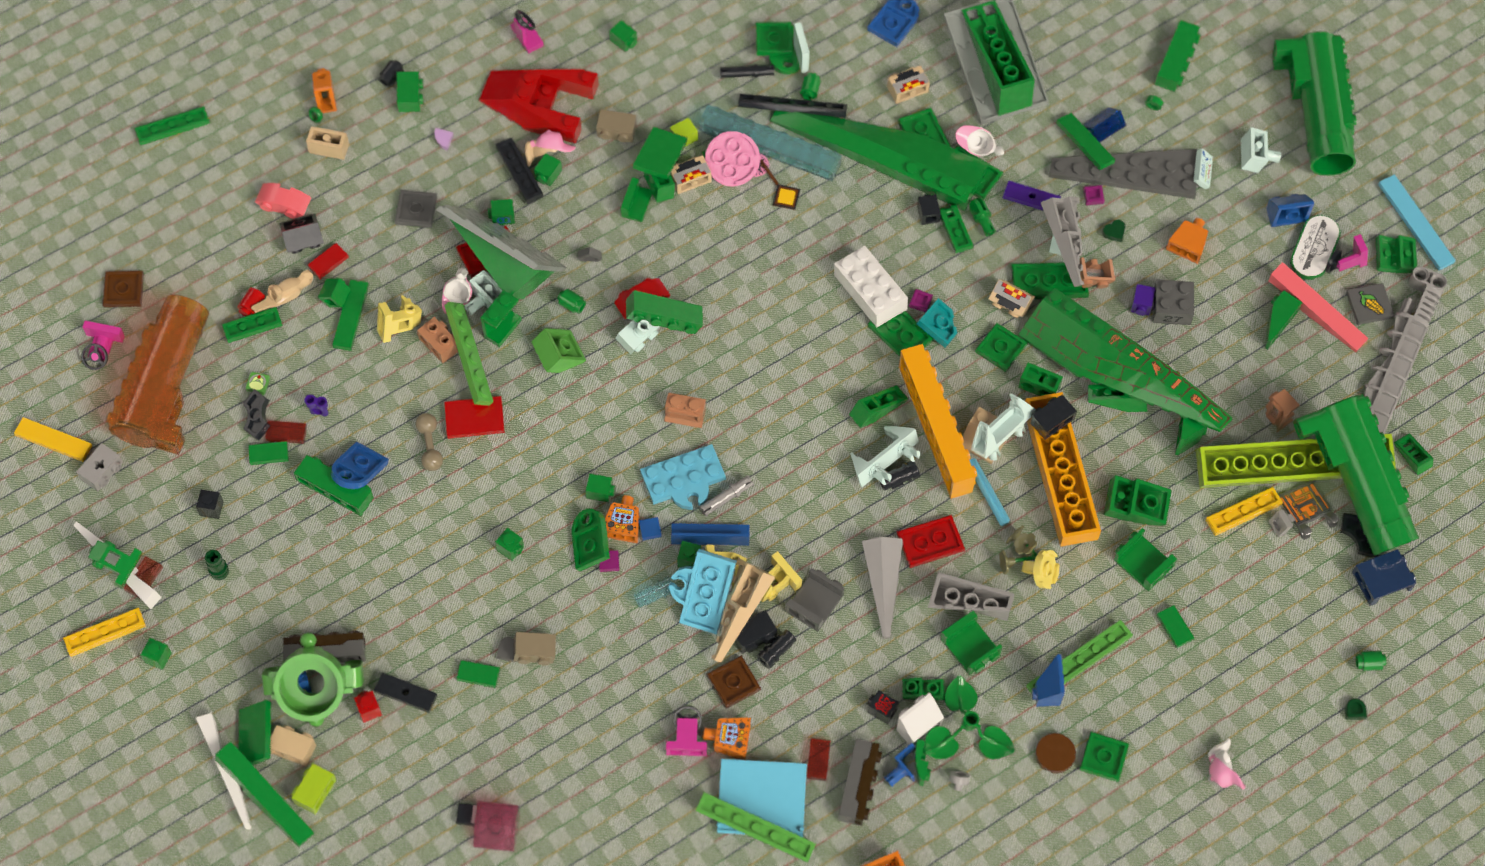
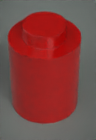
(250, 299)

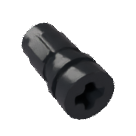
(901, 475)
(771, 653)

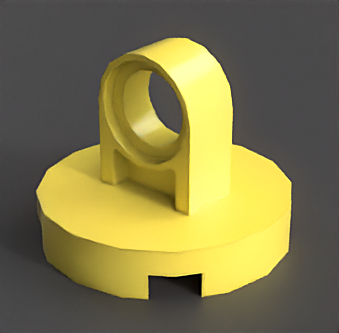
(1043, 568)

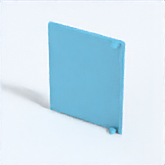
(765, 790)

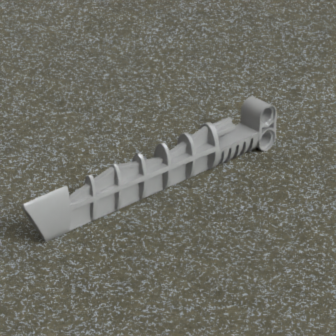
(1407, 337)

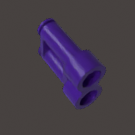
(317, 405)

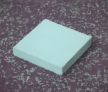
(801, 47)

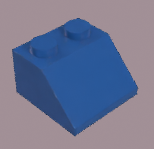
(1289, 209)

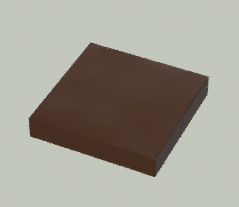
(123, 288)
(733, 682)

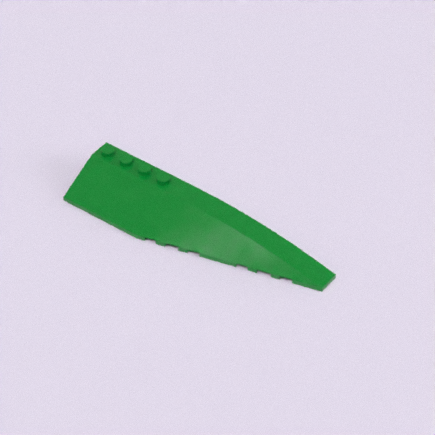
(895, 153)

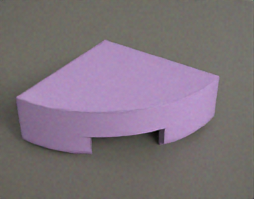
(443, 138)

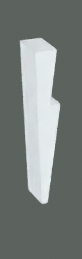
(145, 592)
(210, 731)

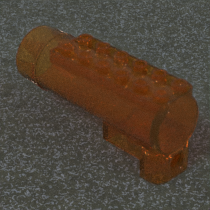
(151, 393)

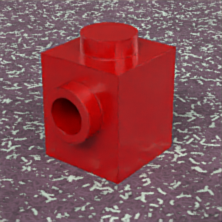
(367, 706)

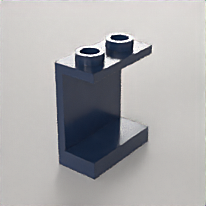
(1383, 576)

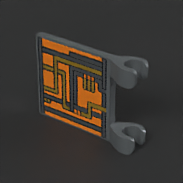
(1306, 506)

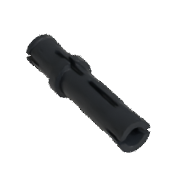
(747, 71)

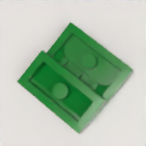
(1396, 254)

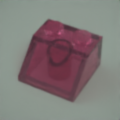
(496, 826)

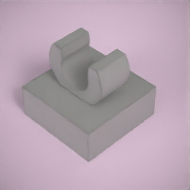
(1281, 522)

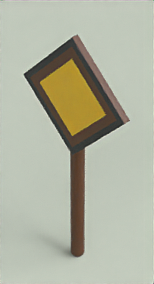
(785, 196)

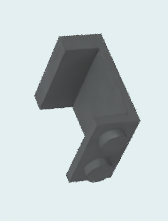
(815, 599)

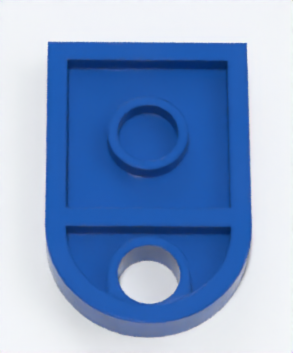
(894, 21)
(359, 465)

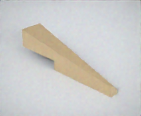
(747, 592)

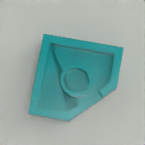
(939, 323)

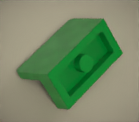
(635, 201)

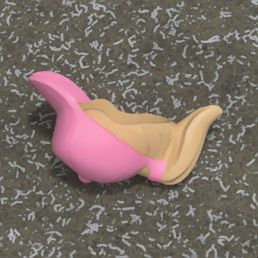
(545, 143)

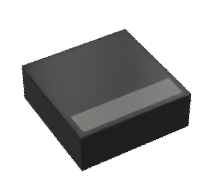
(466, 814)

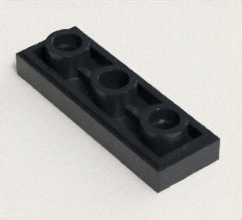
(394, 689)

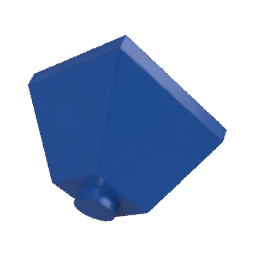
(1050, 686)

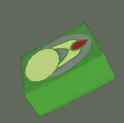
(258, 382)

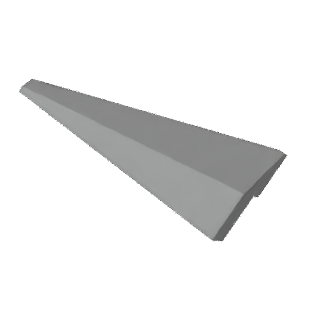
(1063, 220)

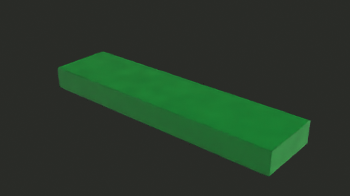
(172, 125)
(1085, 141)
(350, 315)

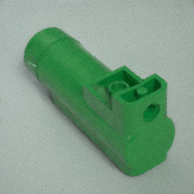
(1321, 82)
(1353, 443)

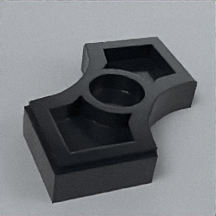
(256, 409)
(1351, 527)

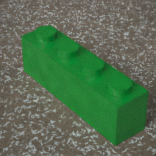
(1177, 56)
(664, 312)
(318, 478)

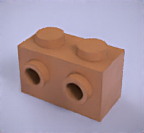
(438, 339)

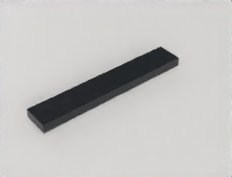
(792, 105)

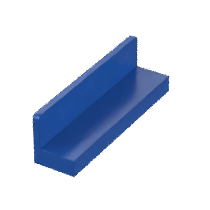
(710, 534)

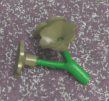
(1024, 544)

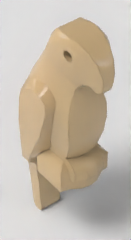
(284, 292)

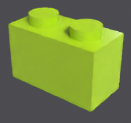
(313, 788)

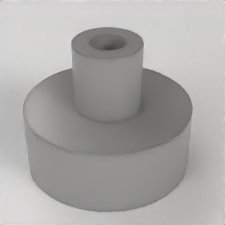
(959, 779)

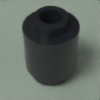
(388, 75)

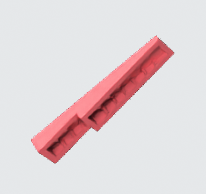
(1317, 307)

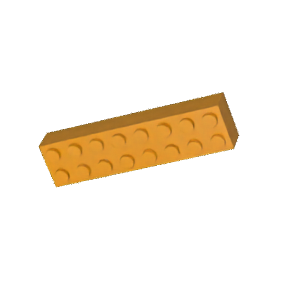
(937, 421)
(1064, 481)

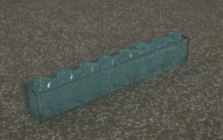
(774, 144)

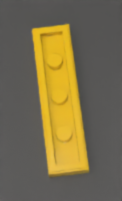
(53, 439)
(1244, 511)
(104, 632)

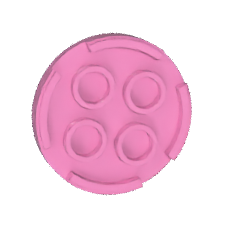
(732, 158)

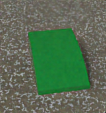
(1137, 501)

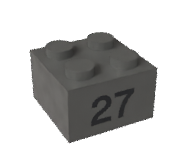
(1173, 302)

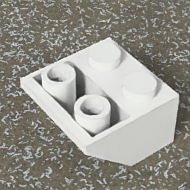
(919, 719)

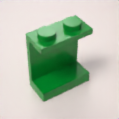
(499, 320)
(1143, 560)
(970, 644)

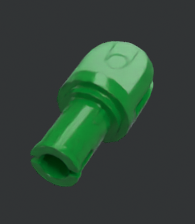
(982, 215)

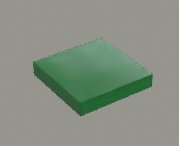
(773, 38)
(1001, 347)
(1104, 757)

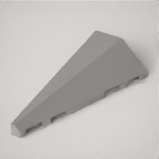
(883, 563)

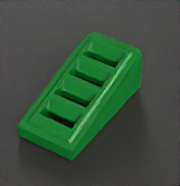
(1420, 464)

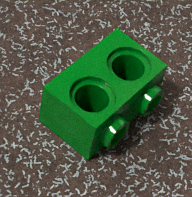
(660, 188)
(1039, 380)

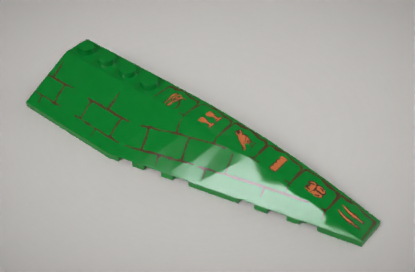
(1108, 357)

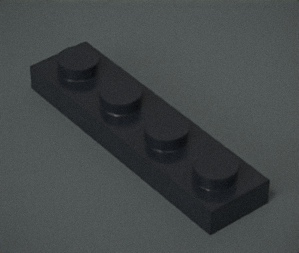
(519, 170)

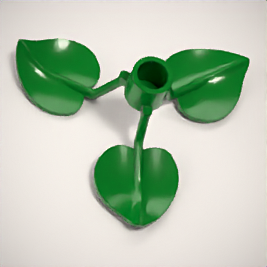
(942, 745)

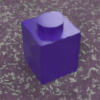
(1143, 300)

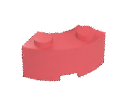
(277, 199)

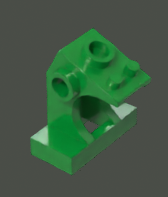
(123, 566)

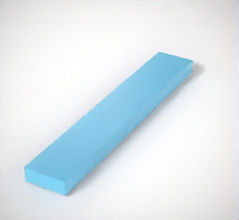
(1416, 222)

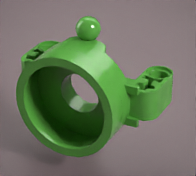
(313, 707)

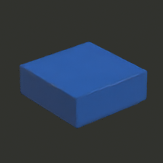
(650, 528)

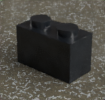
(1053, 416)
(756, 631)

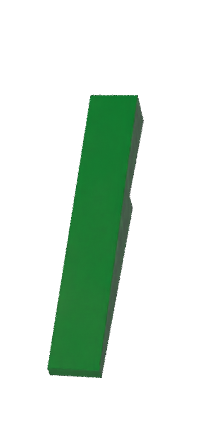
(263, 794)

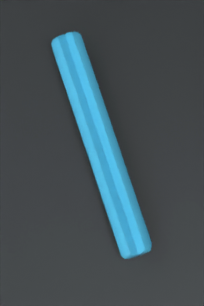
(990, 495)

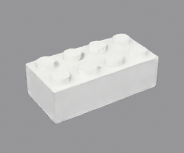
(870, 286)

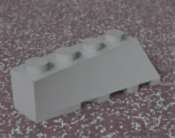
(962, 594)

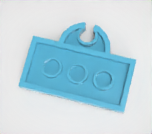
(684, 477)
(704, 590)

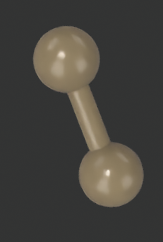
(426, 425)

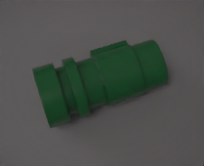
(216, 565)

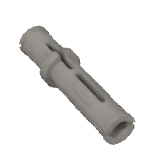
(733, 491)

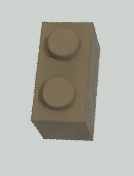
(616, 126)
(534, 648)

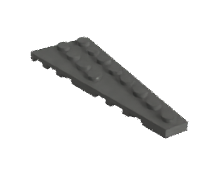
(1145, 171)

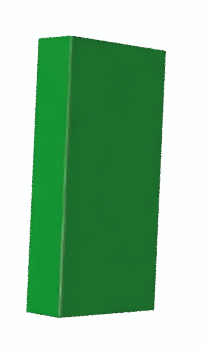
(268, 453)
(1175, 626)
(478, 674)

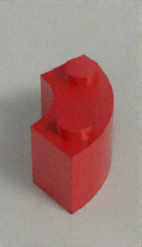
(648, 285)

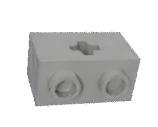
(100, 467)

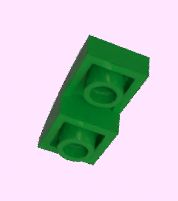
(915, 687)
(921, 766)

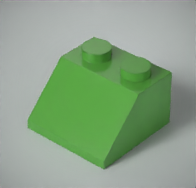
(558, 350)

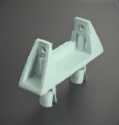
(1011, 421)
(903, 442)

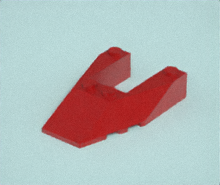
(530, 95)

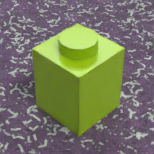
(686, 129)

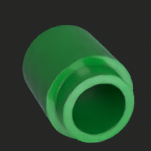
(810, 86)
(571, 301)
(1370, 660)

